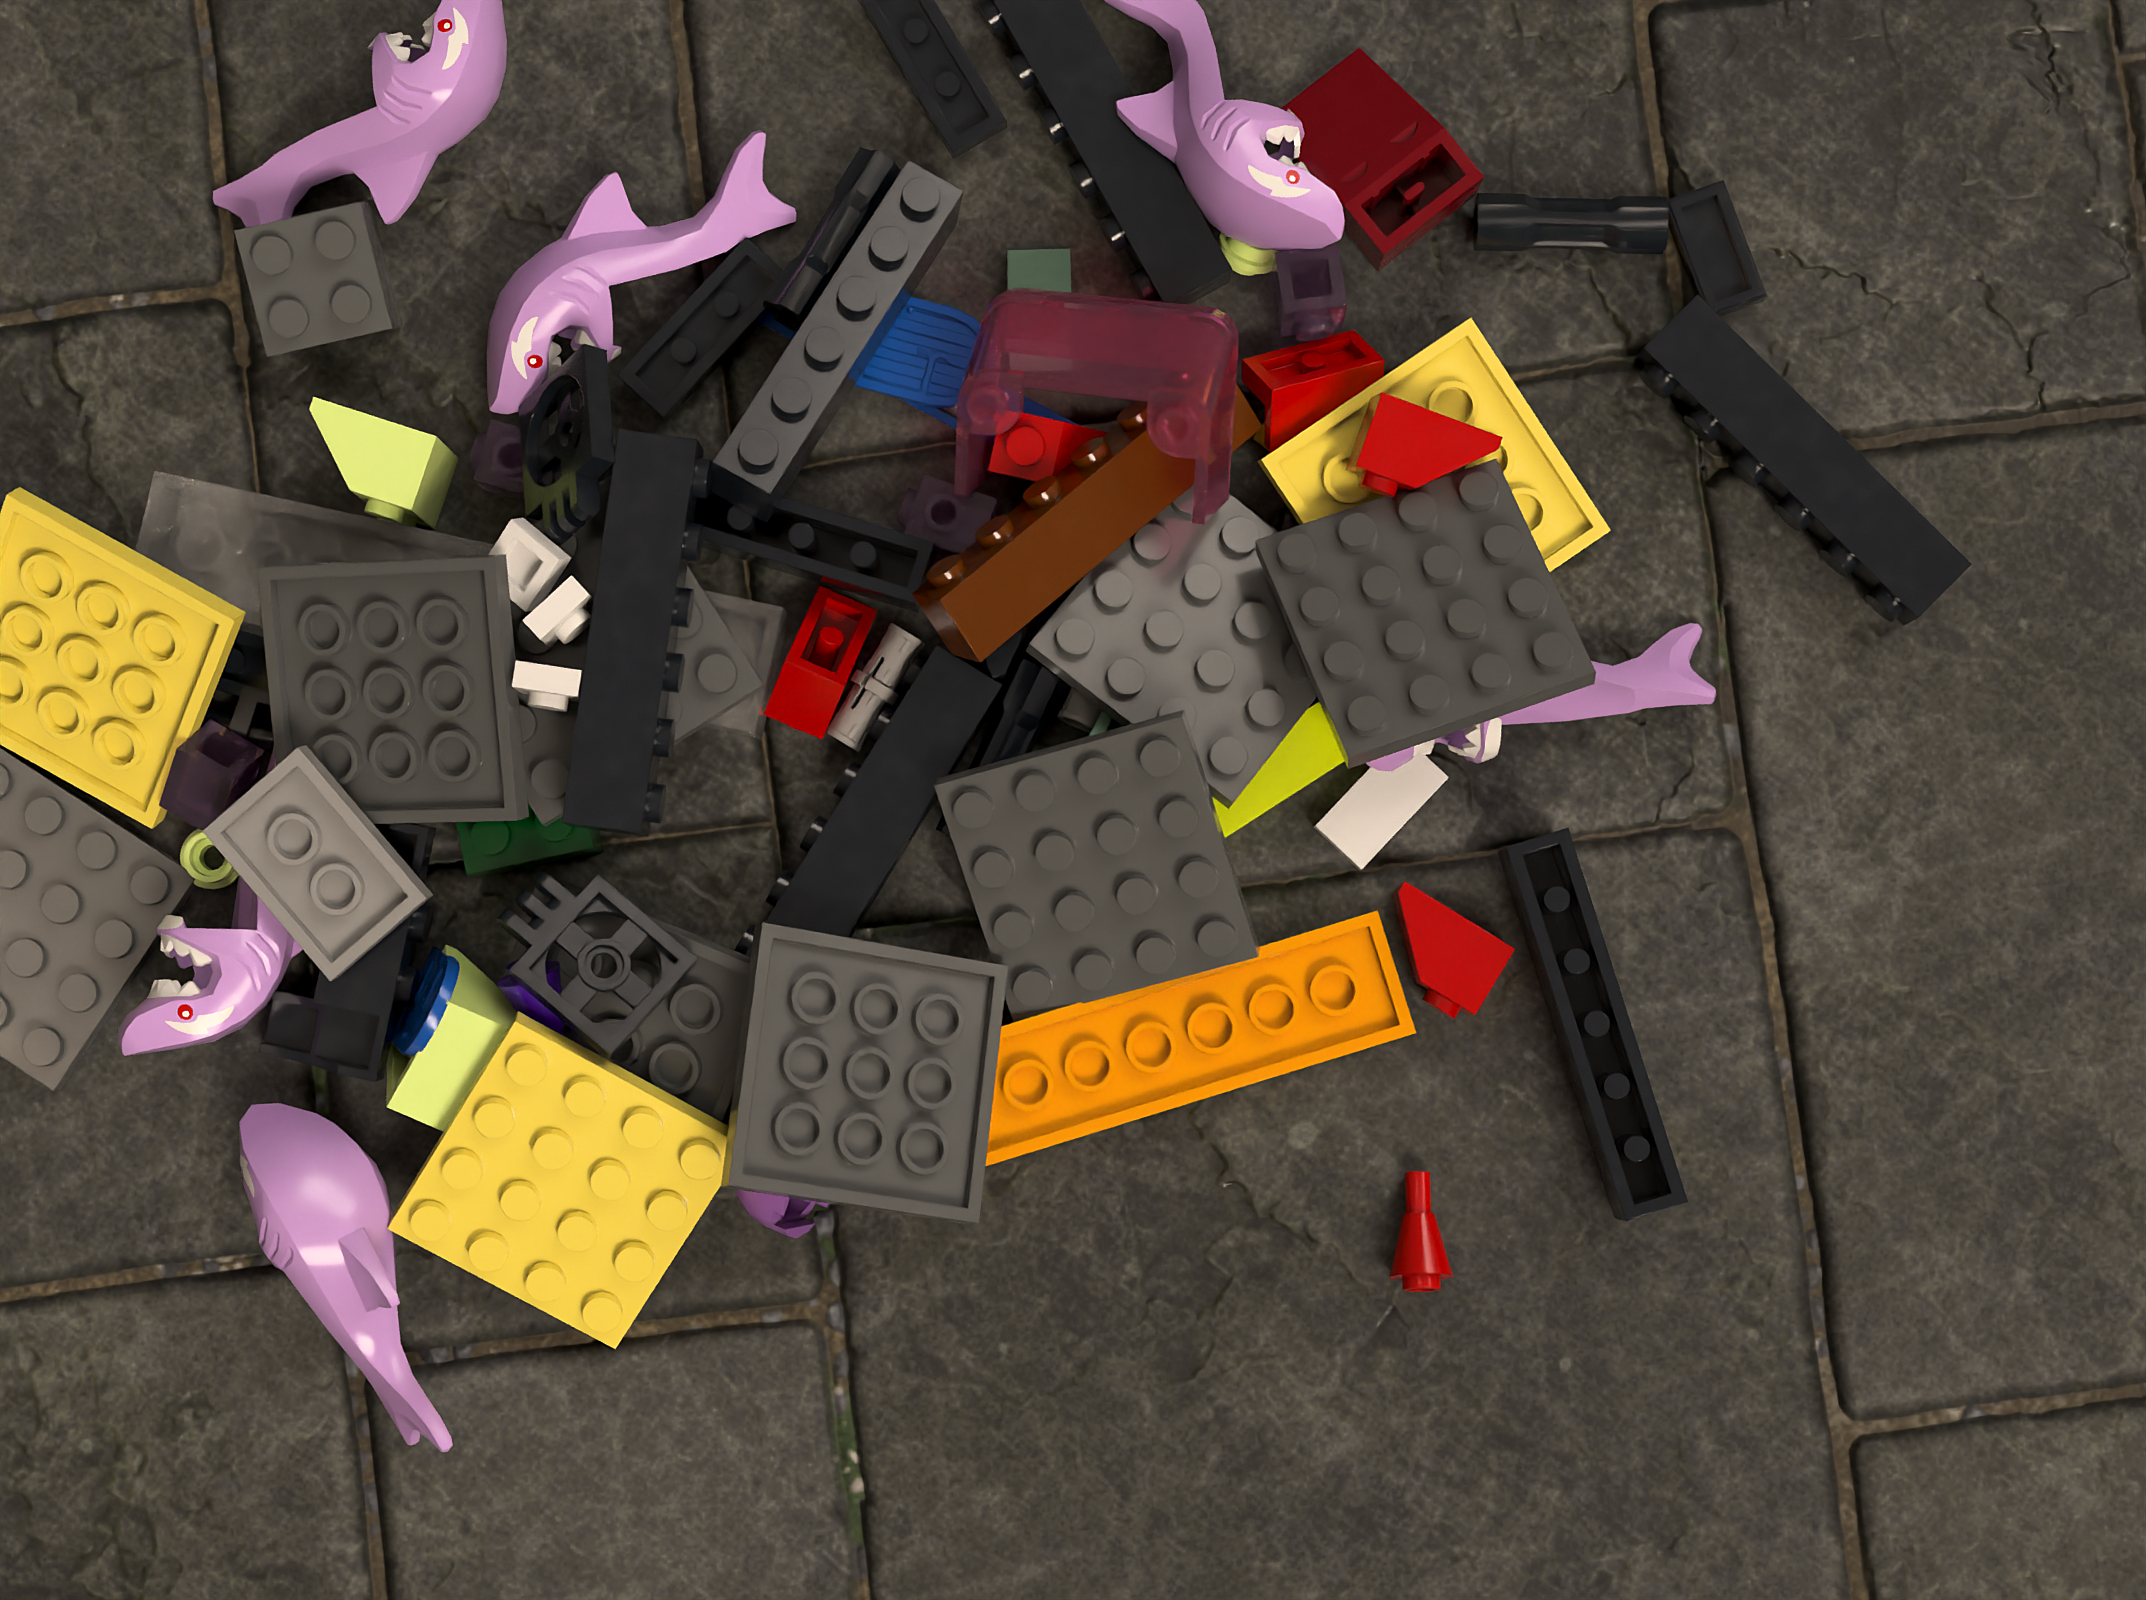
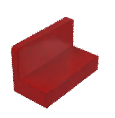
(1309, 381)

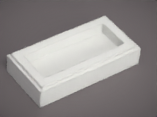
(1379, 808)

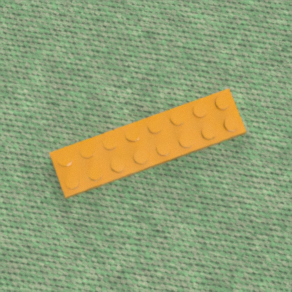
(1195, 1036)

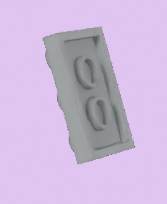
(317, 862)

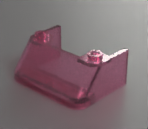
(1105, 347)

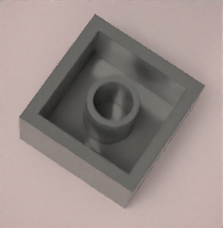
(318, 278)

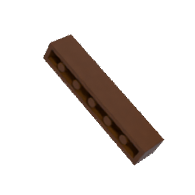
(1058, 533)

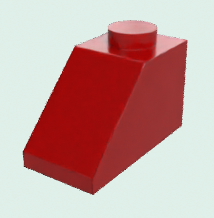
(1411, 445)
(1037, 447)
(820, 662)
(1448, 953)

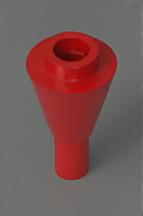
(1419, 1251)

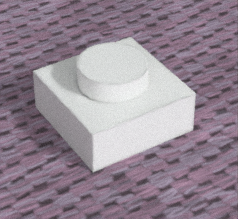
(532, 562)
(562, 613)
(547, 685)

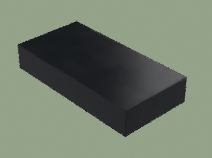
(1715, 249)

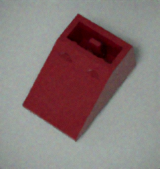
(1381, 157)

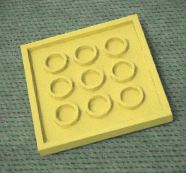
(1467, 383)
(101, 656)
(565, 1181)

